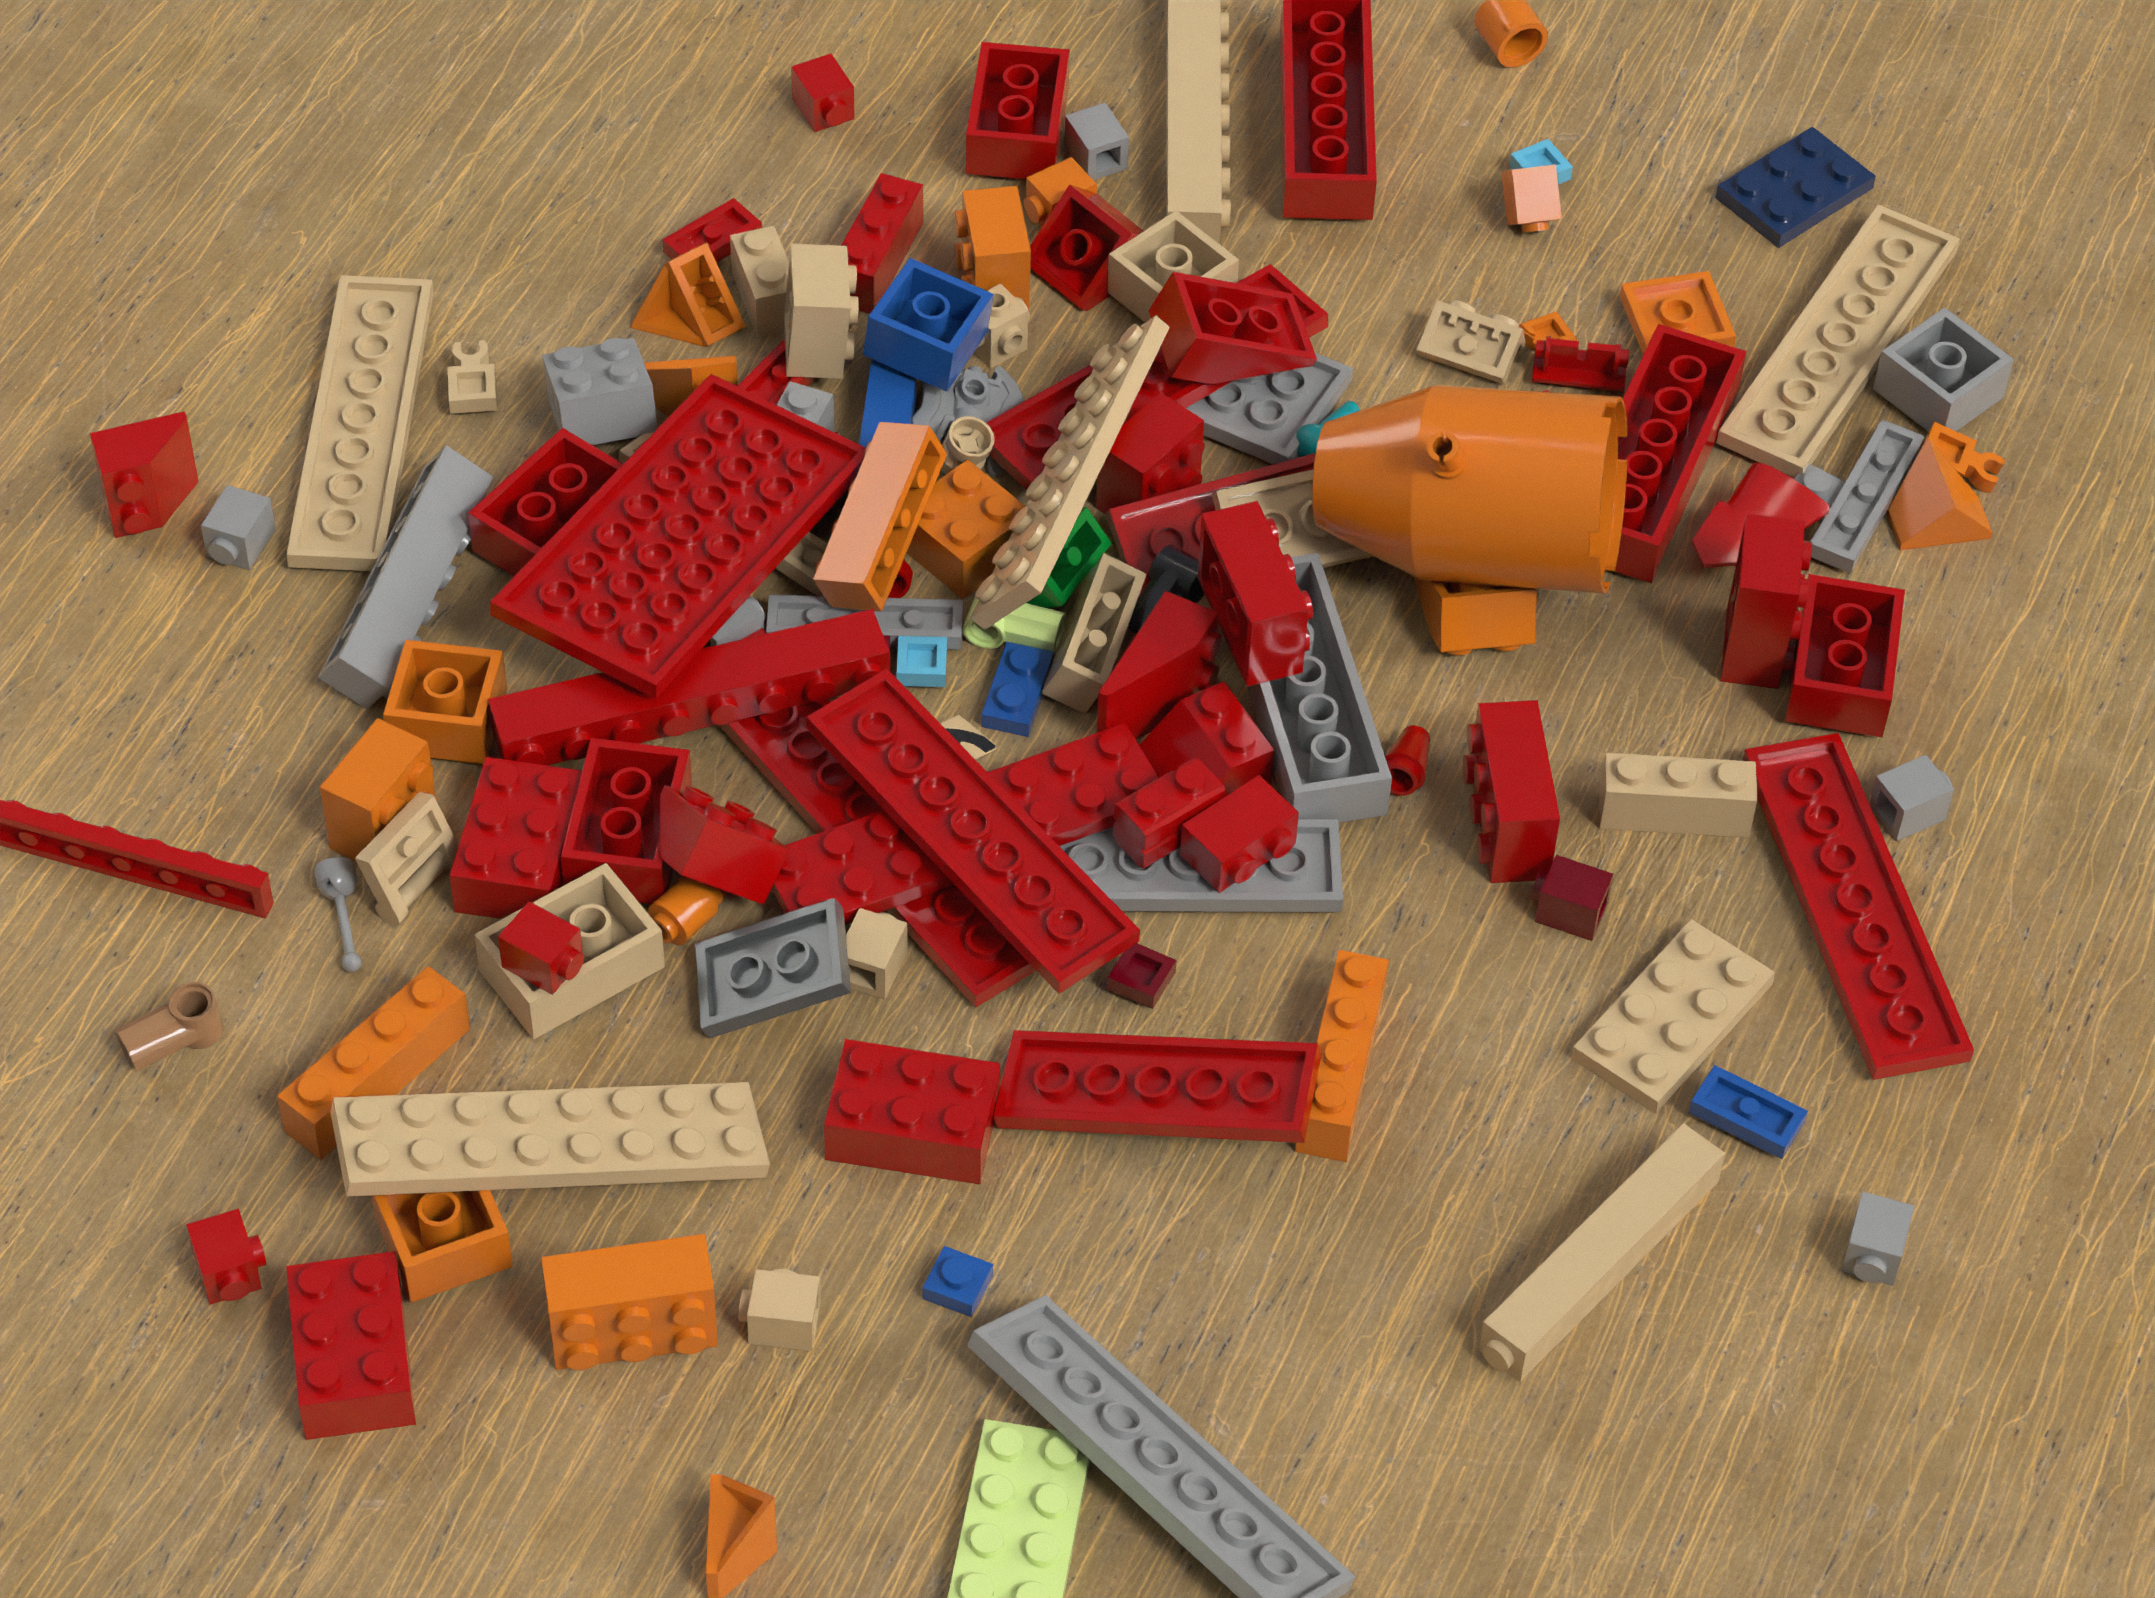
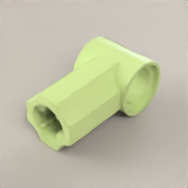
(1025, 626)

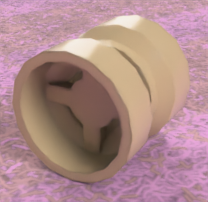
(967, 440)

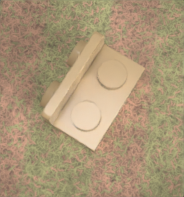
(1471, 341)

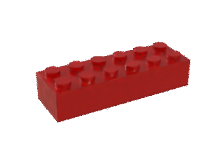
(1327, 109)
(1672, 426)

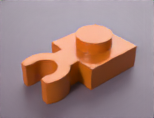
(1961, 455)

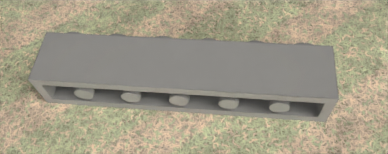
(406, 578)

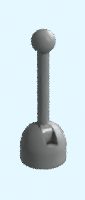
(335, 881)

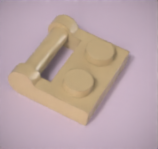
(407, 857)

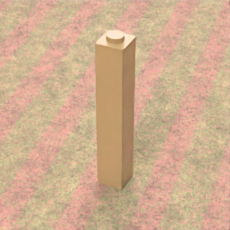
(1600, 1253)

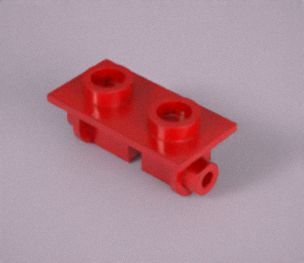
(1564, 364)

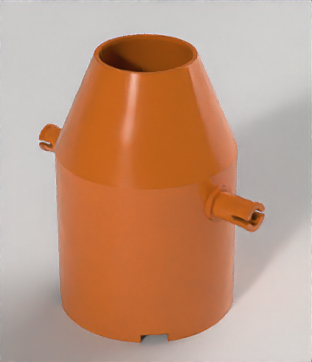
(1479, 485)

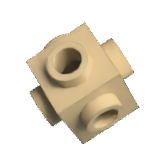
(1006, 329)

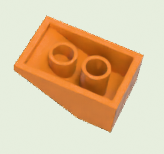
(1478, 615)

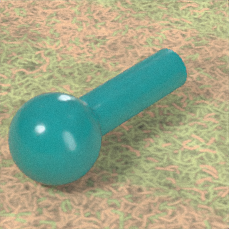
(1309, 433)

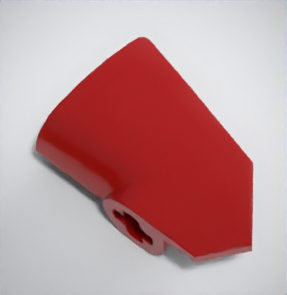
(1760, 492)

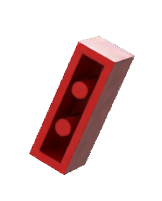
(883, 236)

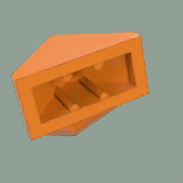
(690, 301)
(677, 379)
(1936, 505)
(738, 1533)

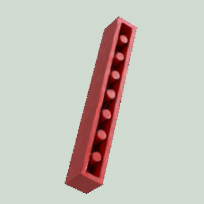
(712, 690)

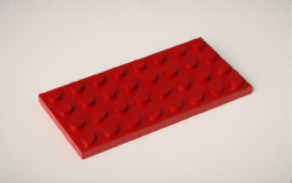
(680, 535)

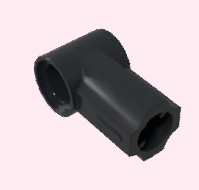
(1170, 572)

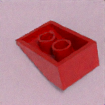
(1229, 330)
(1161, 666)

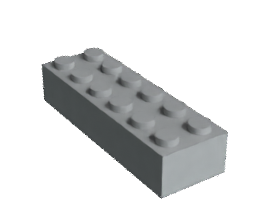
(1320, 720)

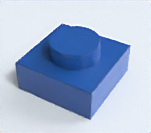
(957, 1281)

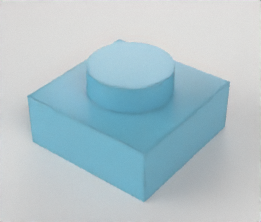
(1542, 154)
(922, 661)

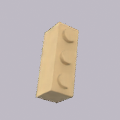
(1094, 633)
(1677, 795)

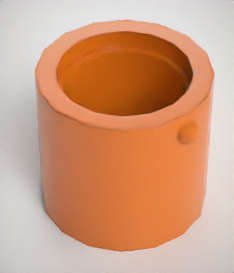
(1511, 31)

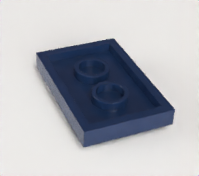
(1795, 187)

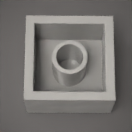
(1943, 372)
(601, 391)

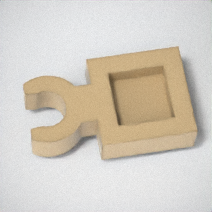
(471, 381)

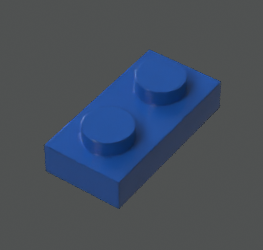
(1017, 689)
(1748, 1111)

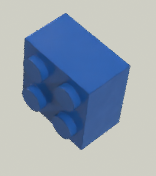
(928, 324)

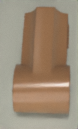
(173, 1026)

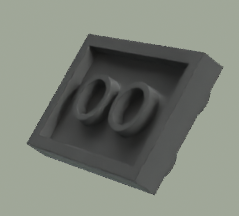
(772, 968)

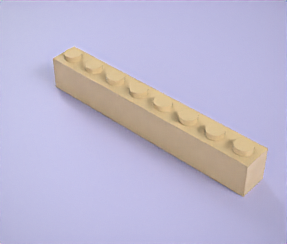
(1196, 113)

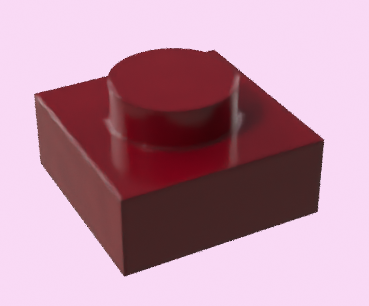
(1141, 975)

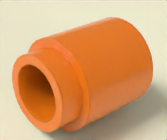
(685, 909)

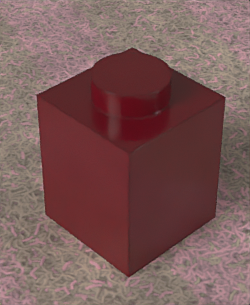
(1572, 897)

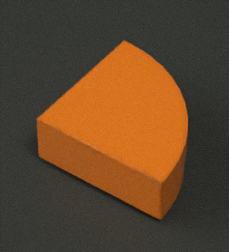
(1544, 326)

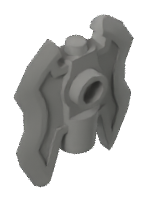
(971, 396)

